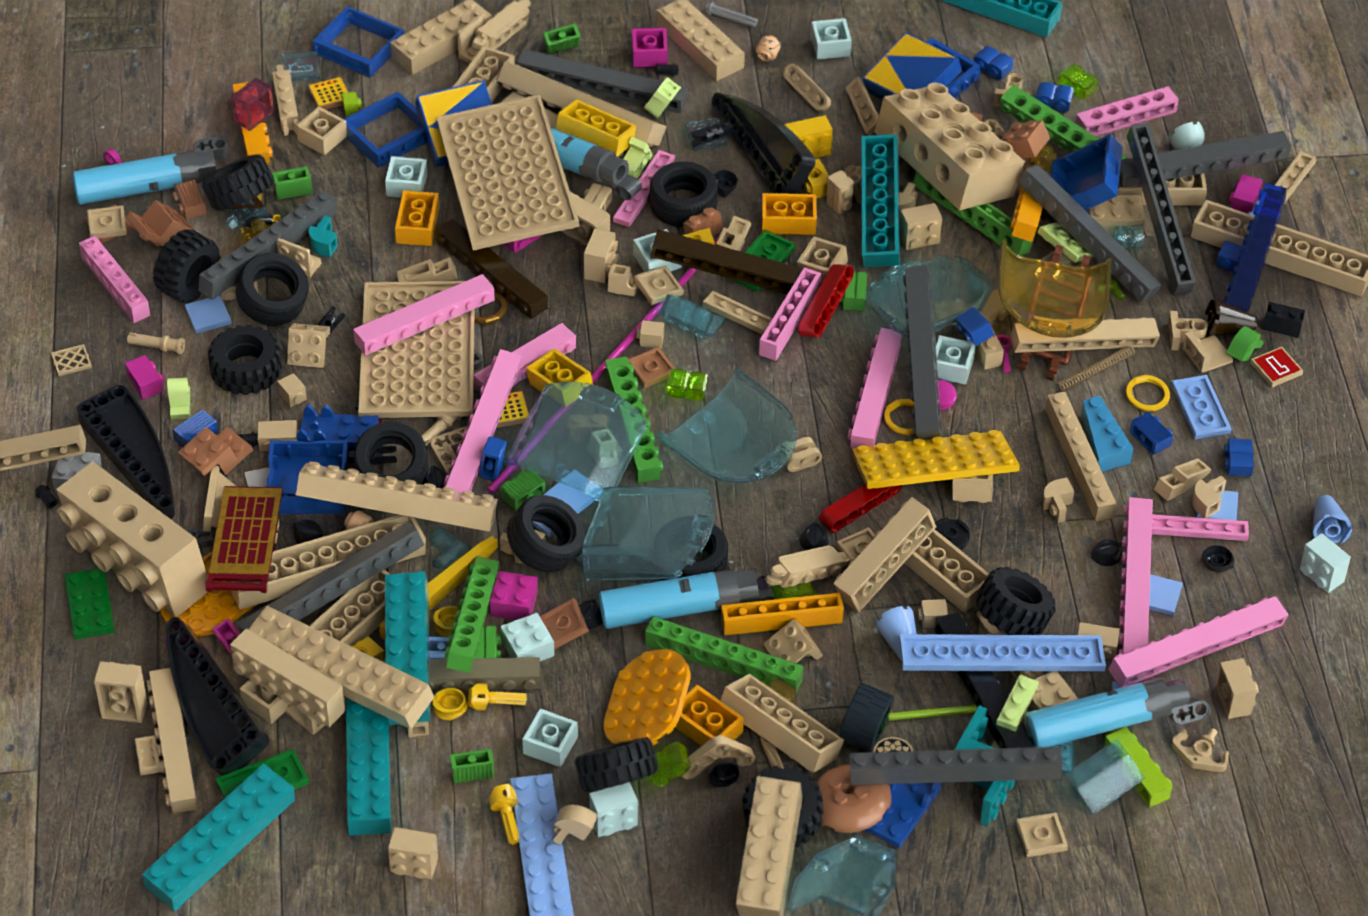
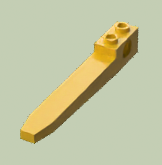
(453, 575)

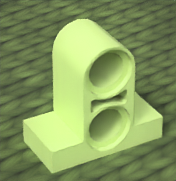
(662, 97)
(637, 157)
(179, 398)

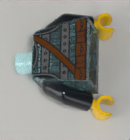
(251, 211)

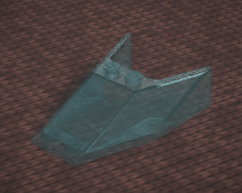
(848, 875)

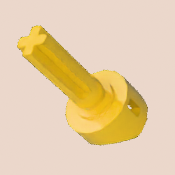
(506, 698)
(504, 805)

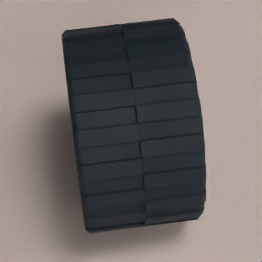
(866, 717)

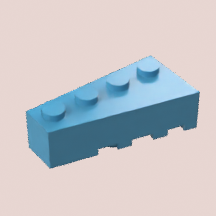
(1105, 435)

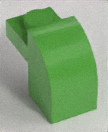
(1244, 344)

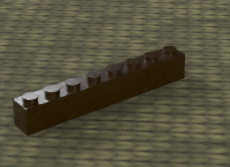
(724, 261)
(498, 272)

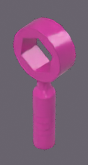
(112, 157)
(1006, 364)

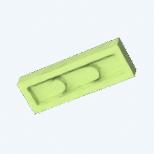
(1017, 703)

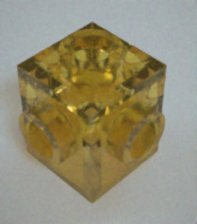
(1046, 152)

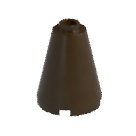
(1227, 319)

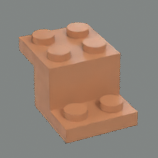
(158, 223)
(213, 450)

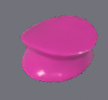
(947, 394)

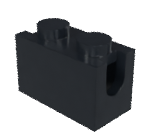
(1283, 319)

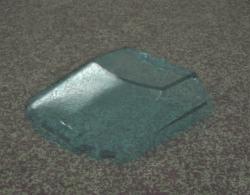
(578, 437)
(647, 532)

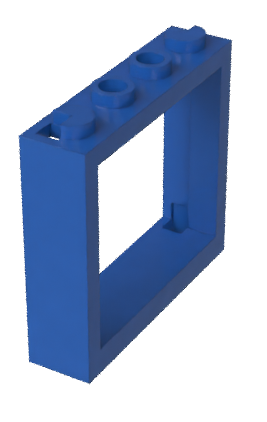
(351, 60)
(969, 67)
(395, 148)

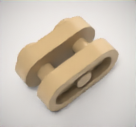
(804, 455)

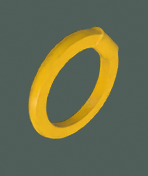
(1151, 379)
(892, 406)

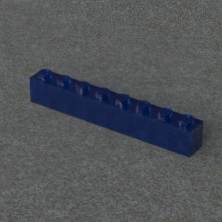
(1256, 247)

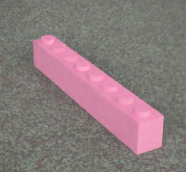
(423, 314)
(876, 388)

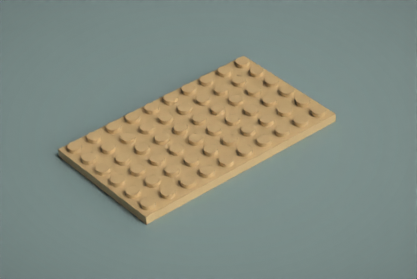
(507, 172)
(422, 373)

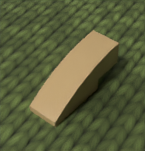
(429, 271)
(1181, 479)

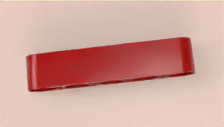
(826, 300)
(855, 505)

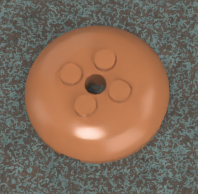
(855, 810)

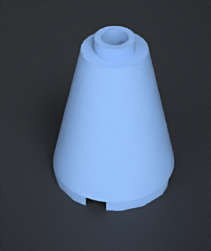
(1330, 520)
(896, 622)

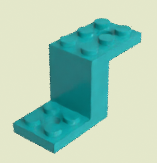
(996, 789)

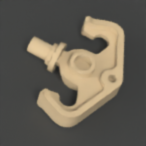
(1199, 754)

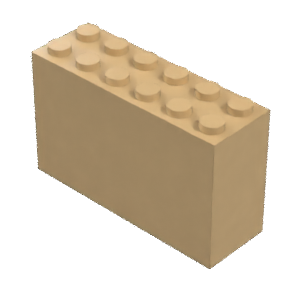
(769, 848)

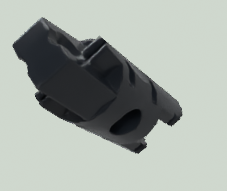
(711, 133)
(330, 321)
(377, 455)

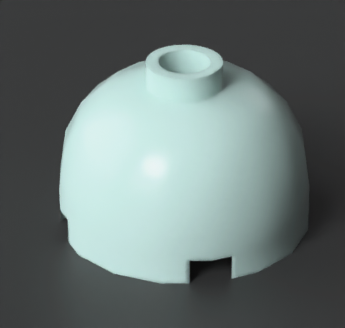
(1187, 136)

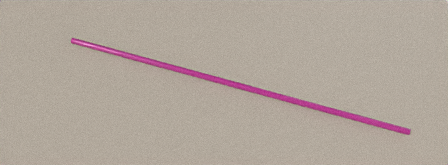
(601, 369)

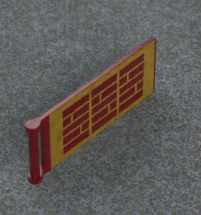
(244, 538)

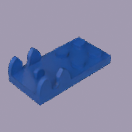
(333, 426)
(906, 809)

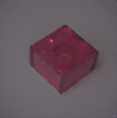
(252, 104)

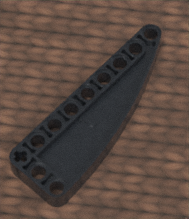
(767, 142)
(130, 443)
(211, 705)

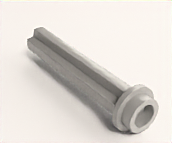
(711, 8)

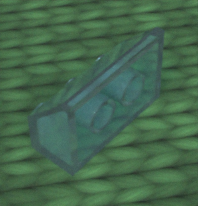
(691, 316)
(1105, 776)

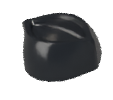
(726, 182)
(435, 476)
(307, 530)
(814, 537)
(1107, 552)
(1218, 558)
(591, 613)
(724, 772)

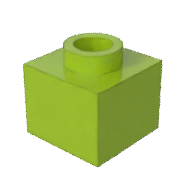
(351, 103)

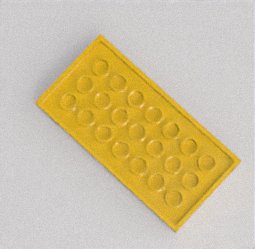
(934, 459)

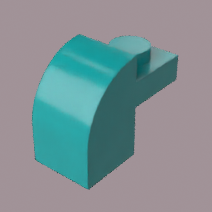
(322, 238)

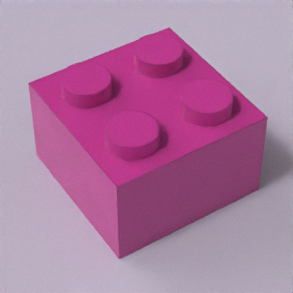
(649, 47)
(513, 596)

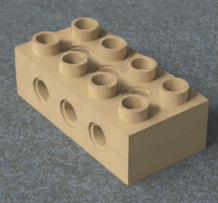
(950, 146)
(132, 540)

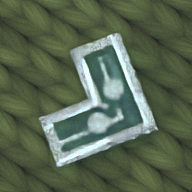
(451, 548)

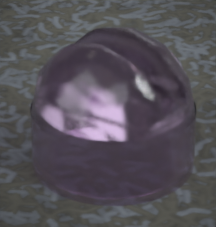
(761, 583)

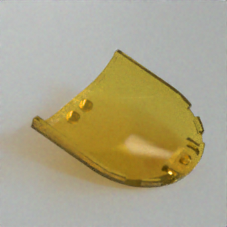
(1053, 296)

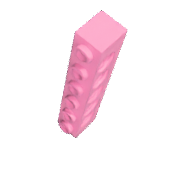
(1128, 112)
(114, 279)

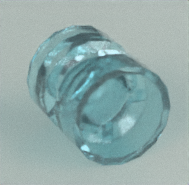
(1130, 236)

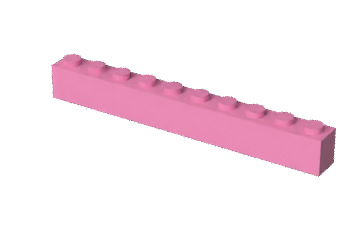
(484, 421)
(1135, 574)
(1197, 642)

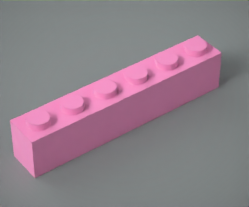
(789, 314)
(558, 337)

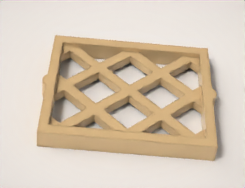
(71, 369)

